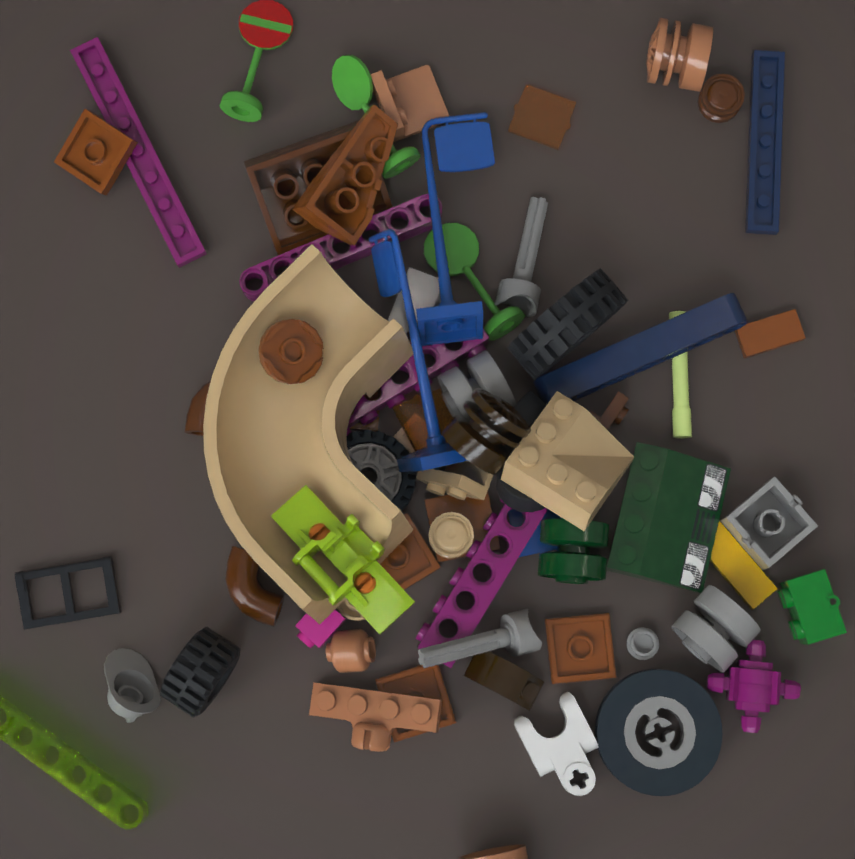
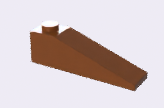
(346, 187)

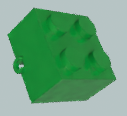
(810, 608)

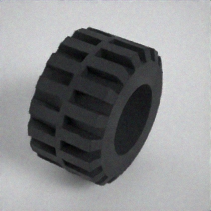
(200, 671)

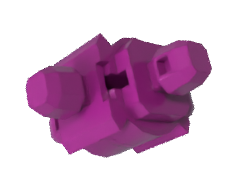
(753, 686)

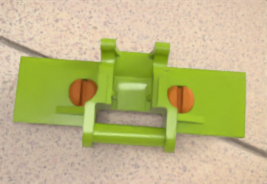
(350, 551)

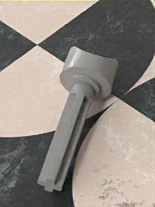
(520, 290)
(514, 635)

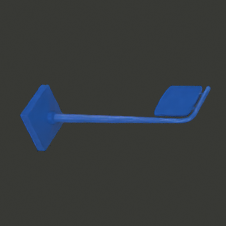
(458, 149)
(391, 281)

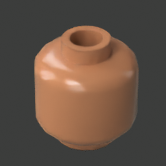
(351, 650)

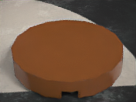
(291, 351)

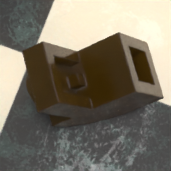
(504, 679)

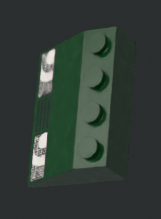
(668, 518)

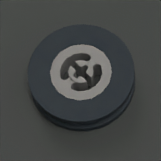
(671, 769)

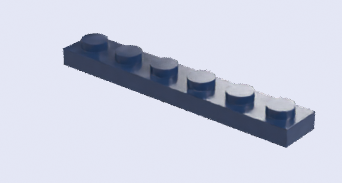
(765, 142)

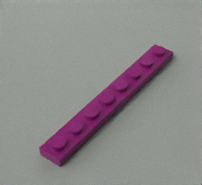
(143, 161)

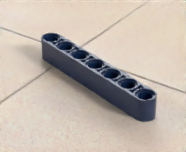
(644, 350)

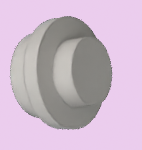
(642, 643)

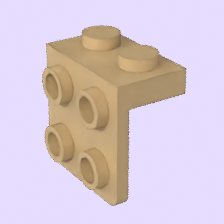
(457, 480)

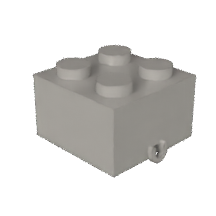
(769, 523)

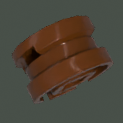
(721, 98)

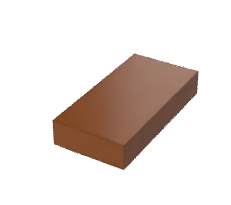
(770, 333)

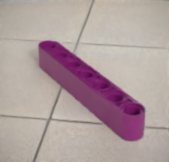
(382, 221)

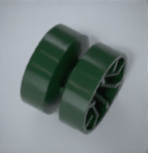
(572, 560)

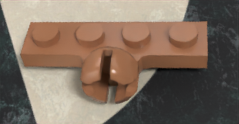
(375, 713)

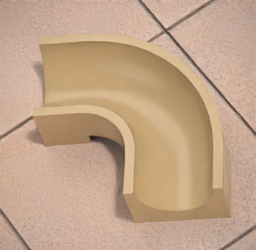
(278, 437)

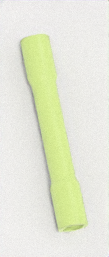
(681, 410)

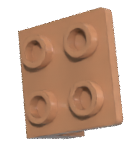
(409, 99)

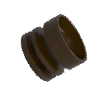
(482, 436)

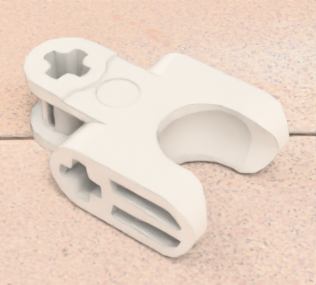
(566, 750)

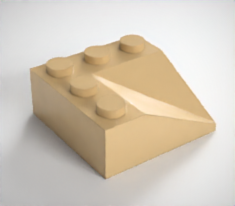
(567, 462)

